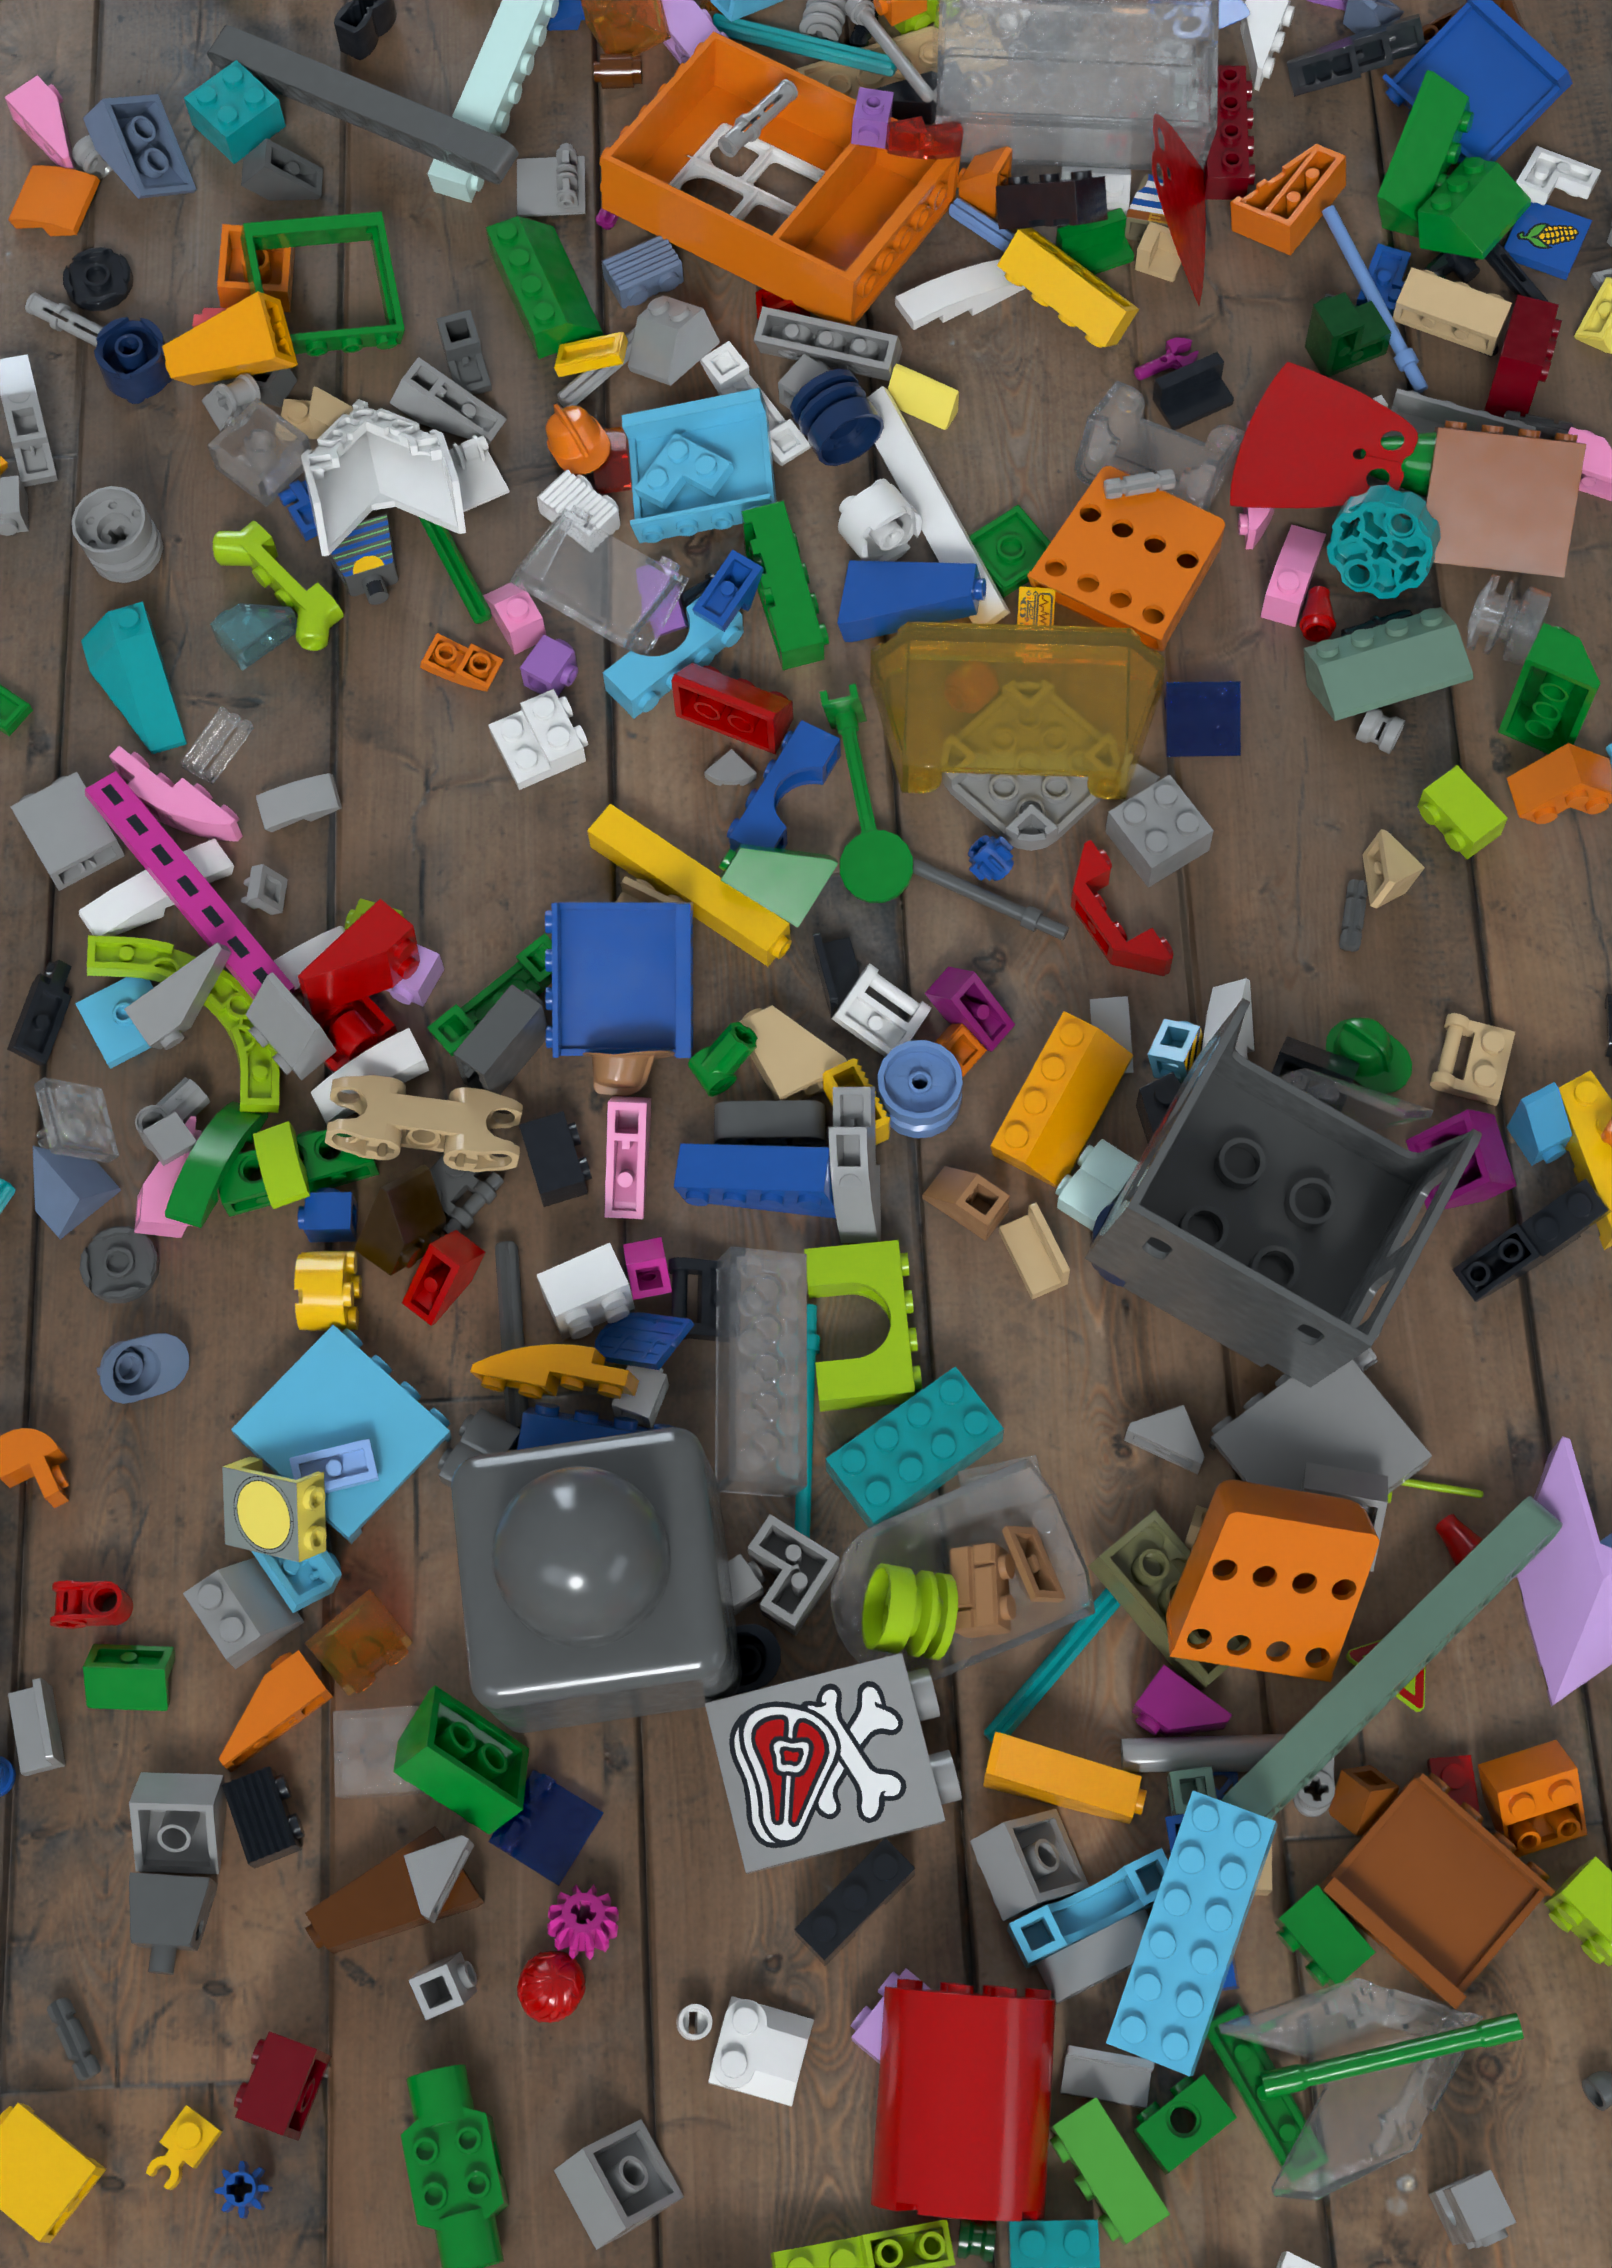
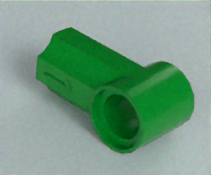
(717, 1063)

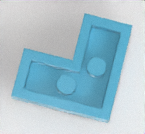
(682, 464)

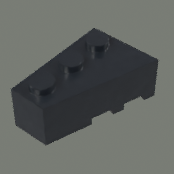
(1051, 201)

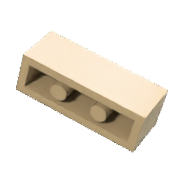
(1452, 311)

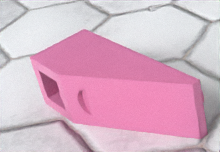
(156, 1193)

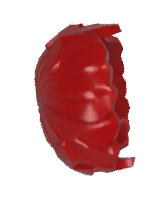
(551, 1986)

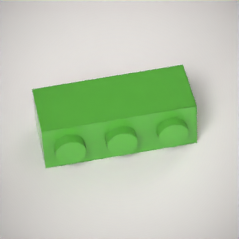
(1108, 2172)

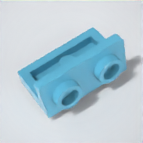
(302, 1581)

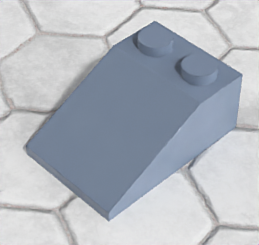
(139, 145)

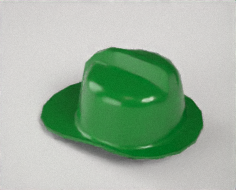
(1382, 1058)

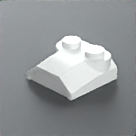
(760, 2051)

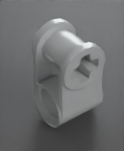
(231, 399)

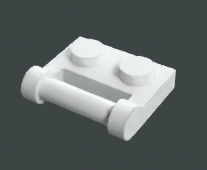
(875, 1022)

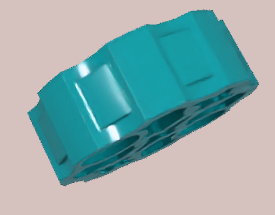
(1378, 522)

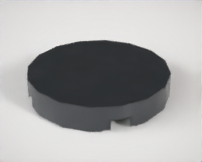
(98, 279)

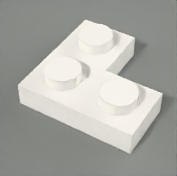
(1551, 170)

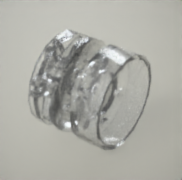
(1507, 619)

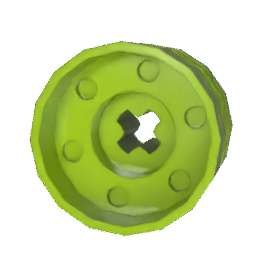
(909, 1611)

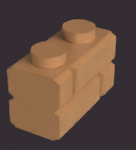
(983, 1589)

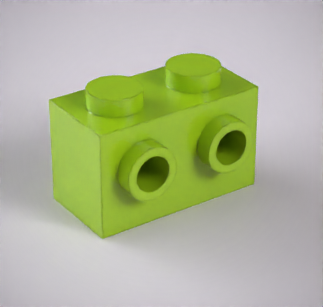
(1461, 812)

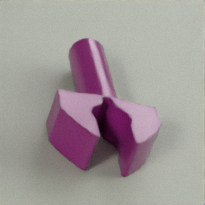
(1169, 360)

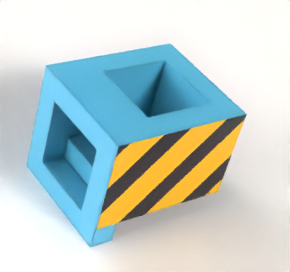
(1175, 1048)

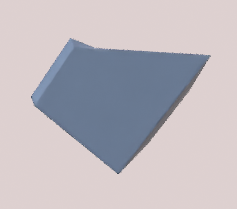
(1368, 14)
(68, 1189)

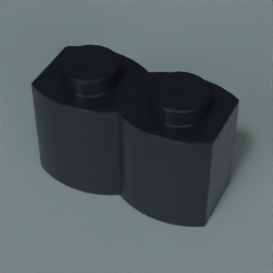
(361, 23)

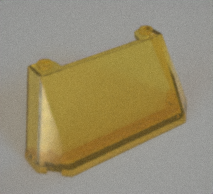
(1016, 702)

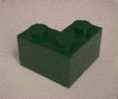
(1345, 334)

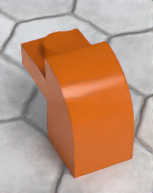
(31, 1454)

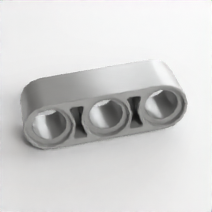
(1093, 1958)

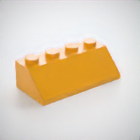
(1061, 1100)

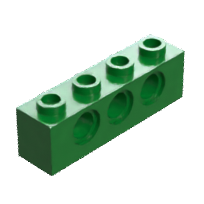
(242, 1195)

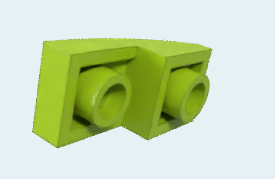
(280, 1165)

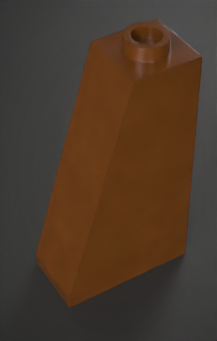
(383, 1902)

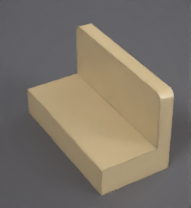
(1035, 1253)

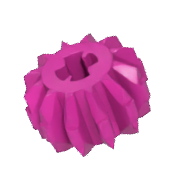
(599, 1918)

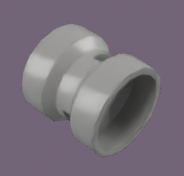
(1372, 726)

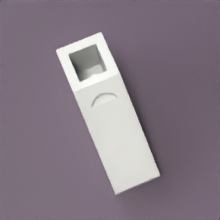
(1264, 35)

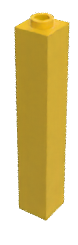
(675, 873)

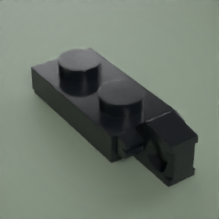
(42, 1014)

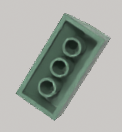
(1387, 663)

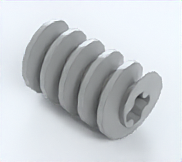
(824, 19)

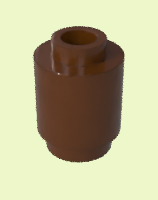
(618, 70)

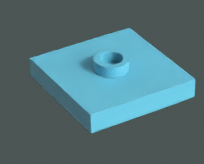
(109, 1022)

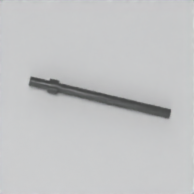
(1029, 917)

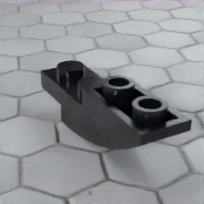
(1532, 1241)

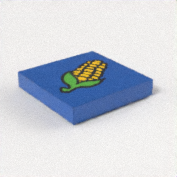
(1547, 239)

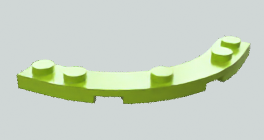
(227, 1001)

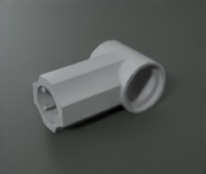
(184, 1099)

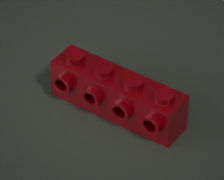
(1227, 164)

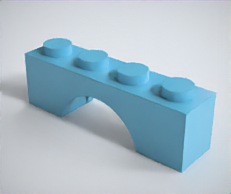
(642, 680)
(1089, 1910)

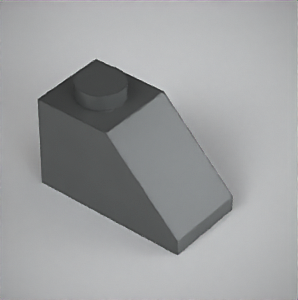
(280, 174)

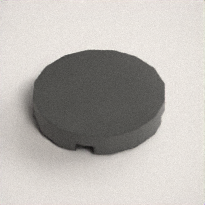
(119, 1265)

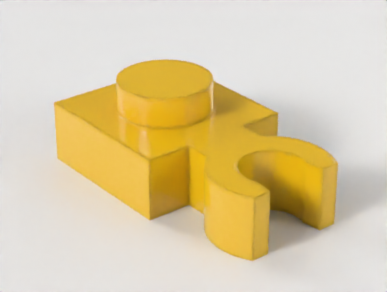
(188, 2142)

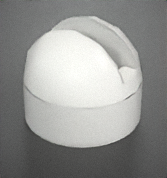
(703, 2022)

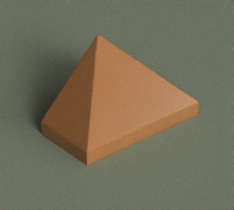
(1032, 1565)

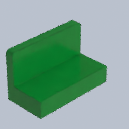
(1097, 244)
(128, 1677)

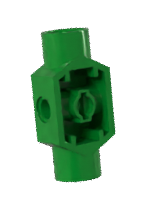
(454, 2168)

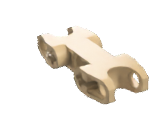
(400, 1120)

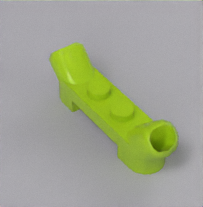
(256, 548)

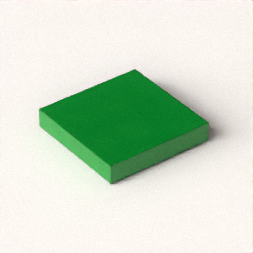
(1010, 548)

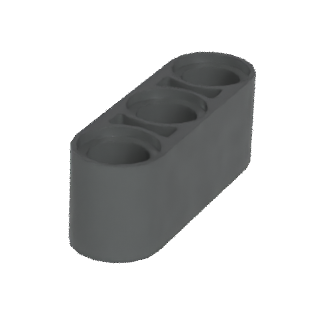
(770, 1123)

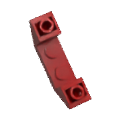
(1141, 953)

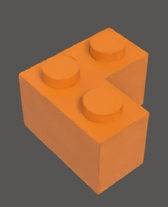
(1562, 781)

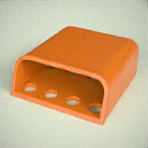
(1130, 559)
(1273, 1571)

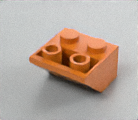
(1534, 1797)

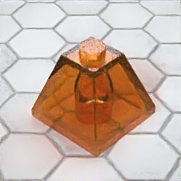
(626, 24)

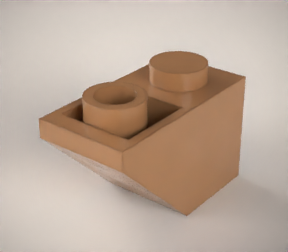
(968, 1200)

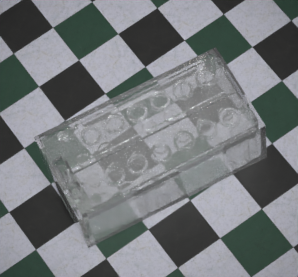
(1076, 78)

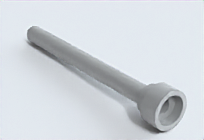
(862, 13)

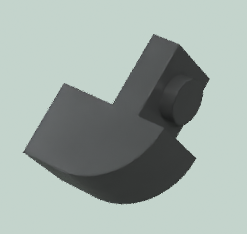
(464, 352)

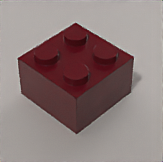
(281, 2085)

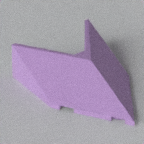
(1568, 1583)

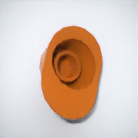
(576, 440)

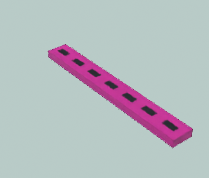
(182, 882)

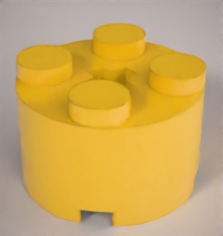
(327, 1290)

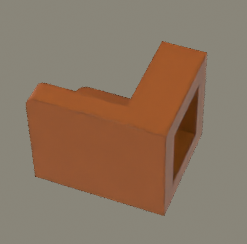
(1361, 1797)

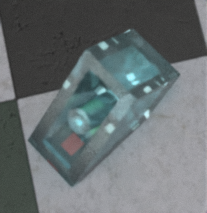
(253, 631)

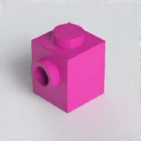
(647, 1268)

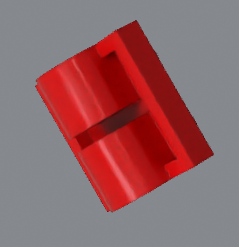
(353, 1029)

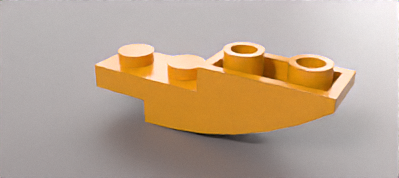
(542, 1367)

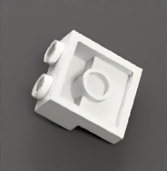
(539, 739)

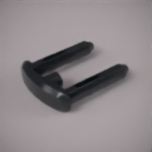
(1502, 264)

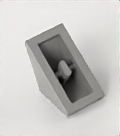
(1168, 1437)
(436, 1871)

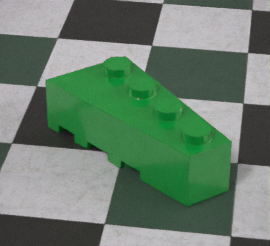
(784, 586)

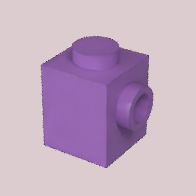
(871, 117)
(549, 666)

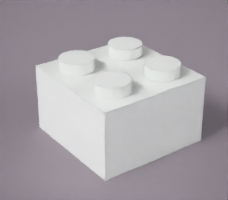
(586, 1292)

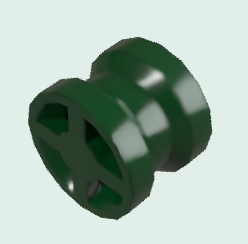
(977, 2239)

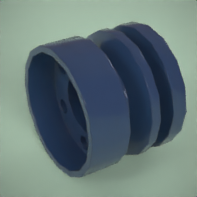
(836, 417)

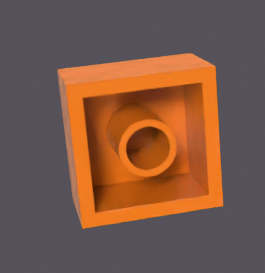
(275, 269)

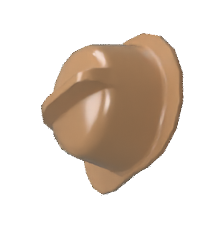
(623, 1072)

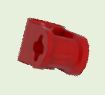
(81, 1604)

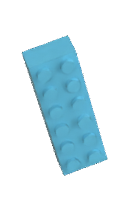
(1192, 1933)

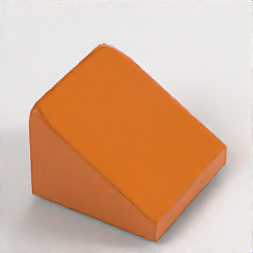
(963, 1045)

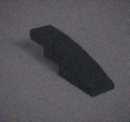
(1355, 55)

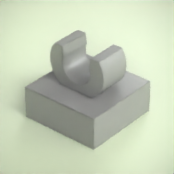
(265, 890)

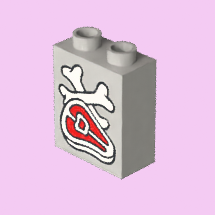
(831, 1761)

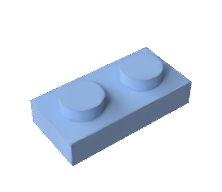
(342, 1465)

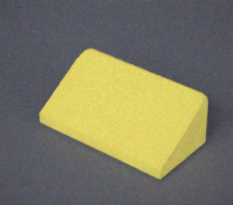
(1597, 323)
(923, 397)

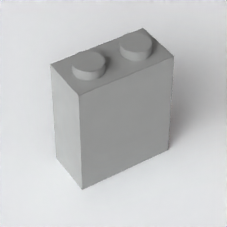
(67, 831)

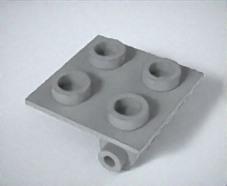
(551, 184)

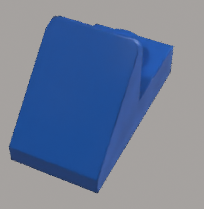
(729, 590)

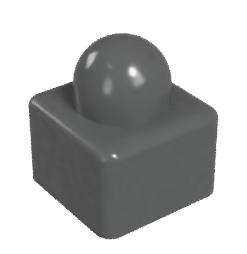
(595, 1580)

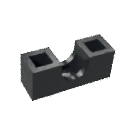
(854, 1901)

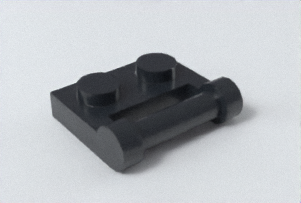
(707, 1294)

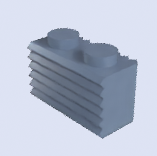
(643, 271)

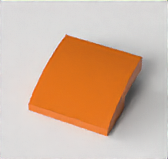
(54, 200)

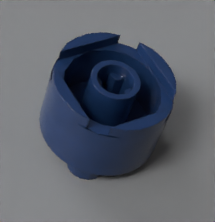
(132, 358)

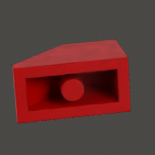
(442, 1276)

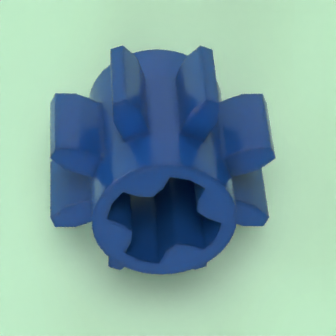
(991, 858)
(236, 2180)

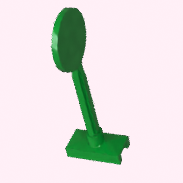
(876, 862)

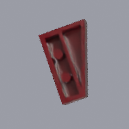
(1524, 356)

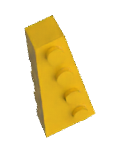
(1588, 1114)

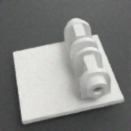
(477, 473)

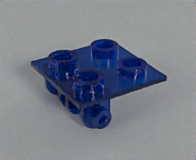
(1203, 719)
(548, 1829)

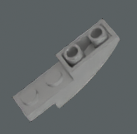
(25, 422)
(853, 1165)

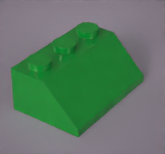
(1471, 210)
(463, 1761)

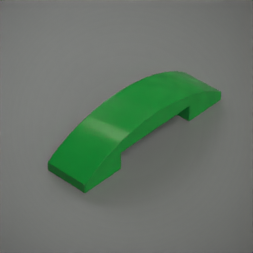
(527, 973)
(209, 1162)

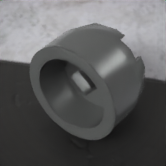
(1599, 2089)

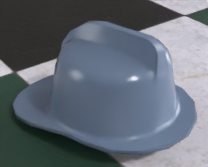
(143, 1367)

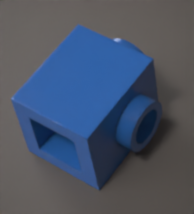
(329, 1216)

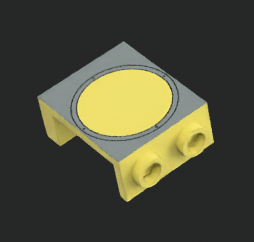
(273, 1511)

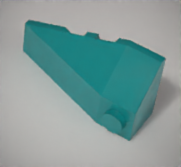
(131, 670)

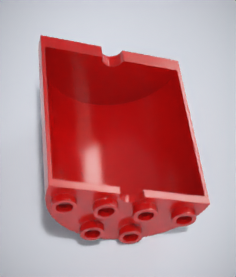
(964, 2101)

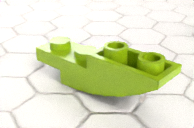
(905, 2247)

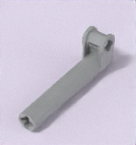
(1224, 1754)

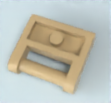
(1485, 1062)

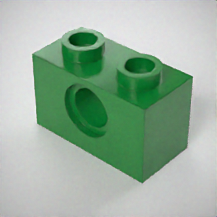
(1209, 2117)

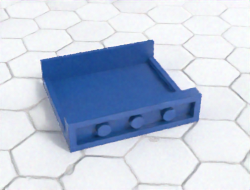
(1496, 66)
(620, 977)

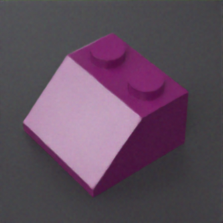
(1489, 1166)

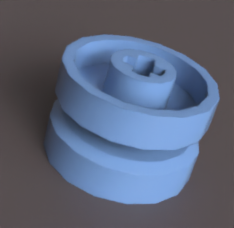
(920, 1088)

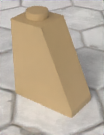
(789, 1055)

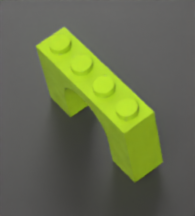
(877, 1274)

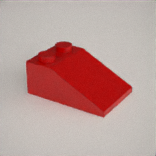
(362, 960)

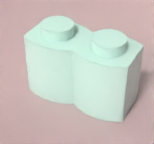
(1096, 1183)

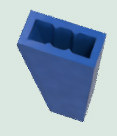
(890, 593)

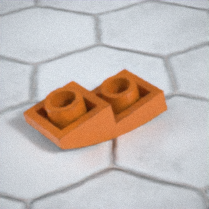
(461, 665)

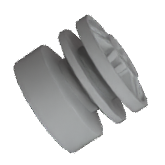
(117, 534)

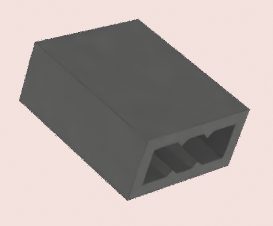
(502, 1041)

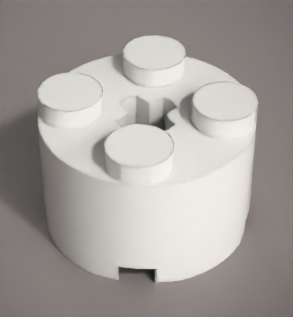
(878, 522)

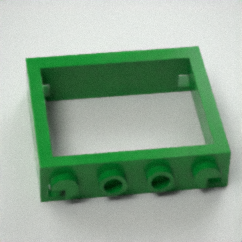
(330, 231)

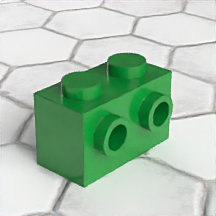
(1323, 1938)

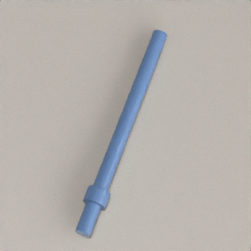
(1405, 357)

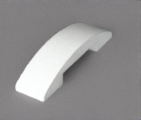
(731, 375)

